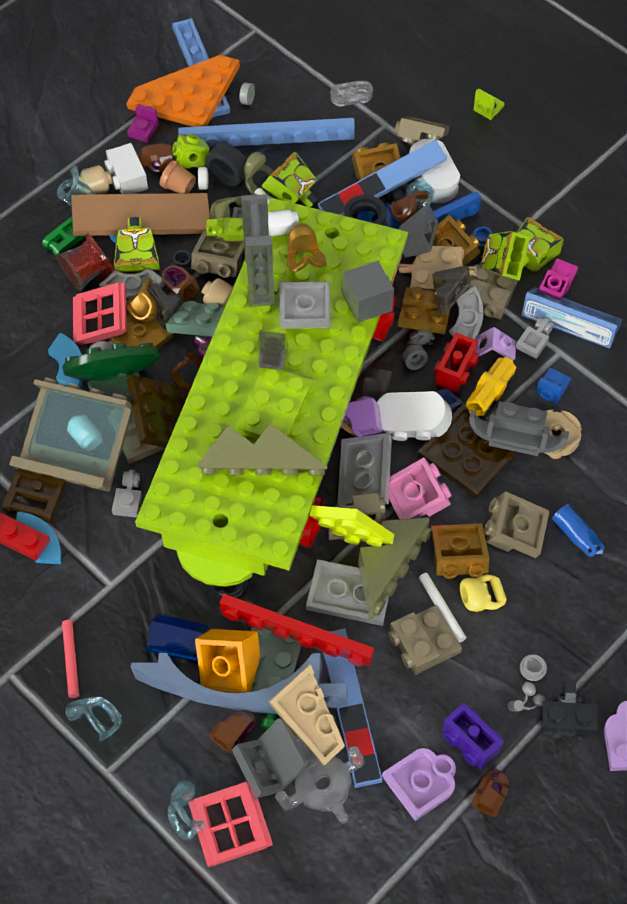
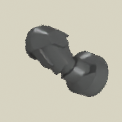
(414, 354)

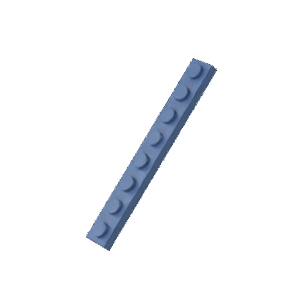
(274, 132)

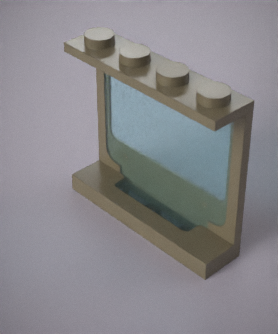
(75, 434)

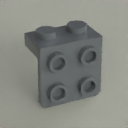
(271, 760)

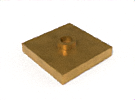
(143, 332)

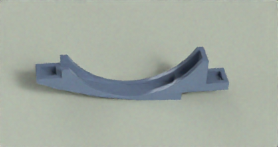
(168, 678)

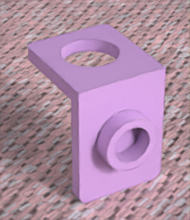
(498, 342)

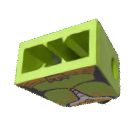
(292, 182)
(543, 244)
(135, 248)
(505, 254)

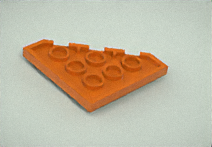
(190, 93)

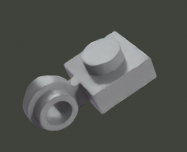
(534, 340)
(127, 500)

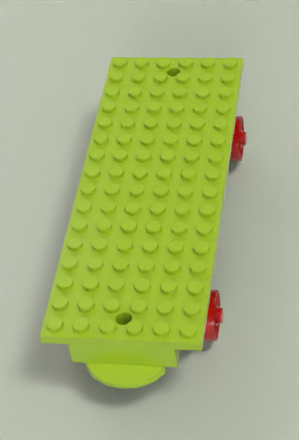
(244, 522)

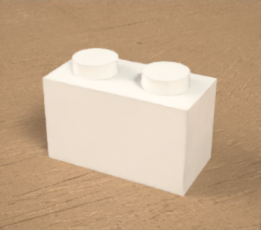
(126, 170)

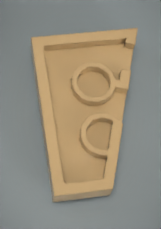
(306, 713)

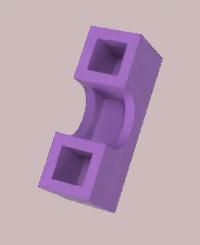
(364, 416)

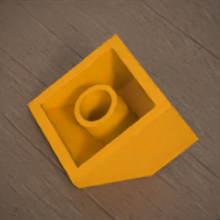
(228, 659)

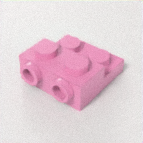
(418, 491)

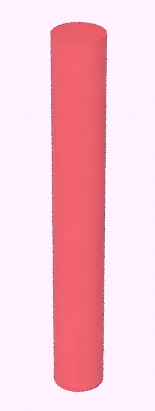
(70, 659)

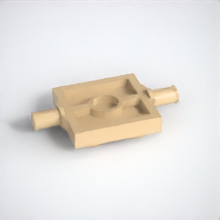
(437, 260)

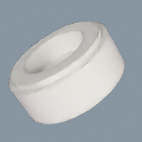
(203, 179)

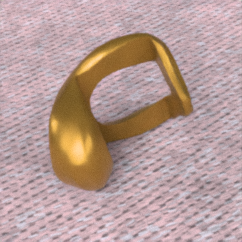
(303, 239)
(143, 306)

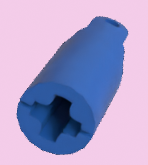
(577, 530)

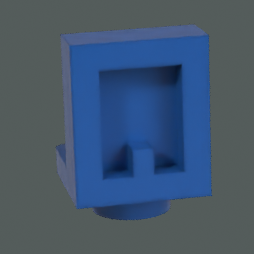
(553, 385)

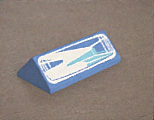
(572, 317)

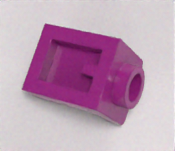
(144, 123)

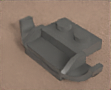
(518, 430)

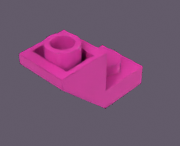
(558, 279)

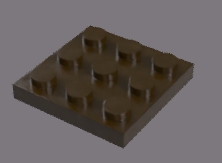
(155, 408)
(465, 455)

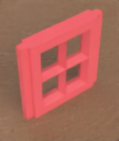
(118, 291)
(254, 815)

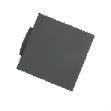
(368, 291)

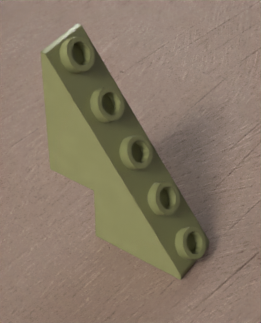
(270, 452)
(385, 564)

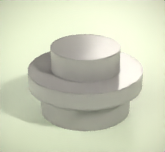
(533, 667)

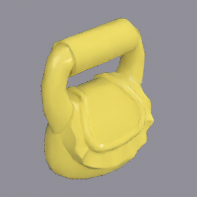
(476, 595)

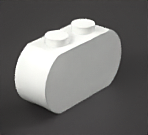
(442, 178)
(414, 415)

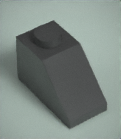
(421, 232)

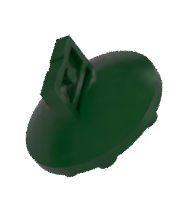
(111, 367)

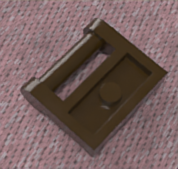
(37, 488)

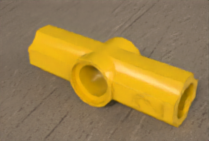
(491, 386)

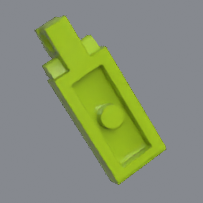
(228, 228)

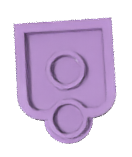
(616, 738)
(421, 781)

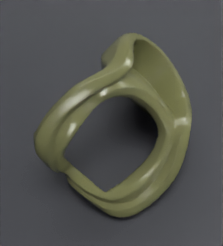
(254, 163)
(220, 208)

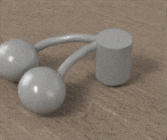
(529, 690)

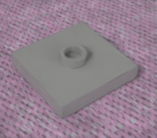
(304, 305)

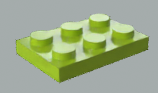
(274, 400)

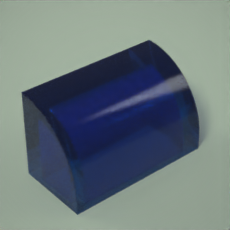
(174, 637)

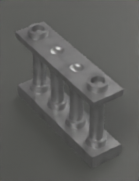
(258, 250)

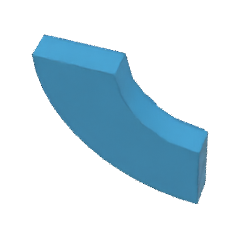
(61, 349)
(52, 553)

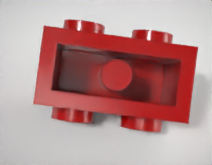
(457, 360)

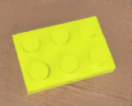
(352, 525)

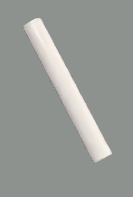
(442, 606)

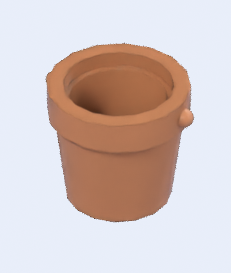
(177, 178)

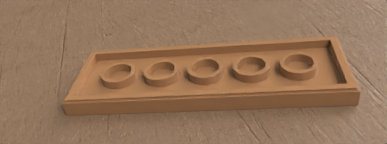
(161, 212)

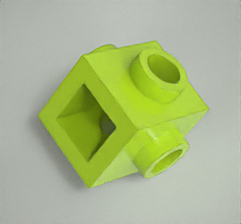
(190, 151)

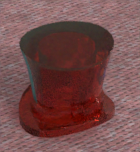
(84, 263)

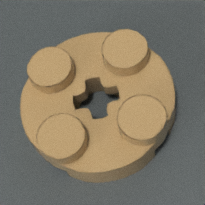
(564, 422)

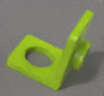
(485, 104)

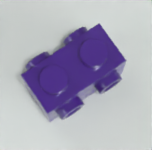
(472, 736)

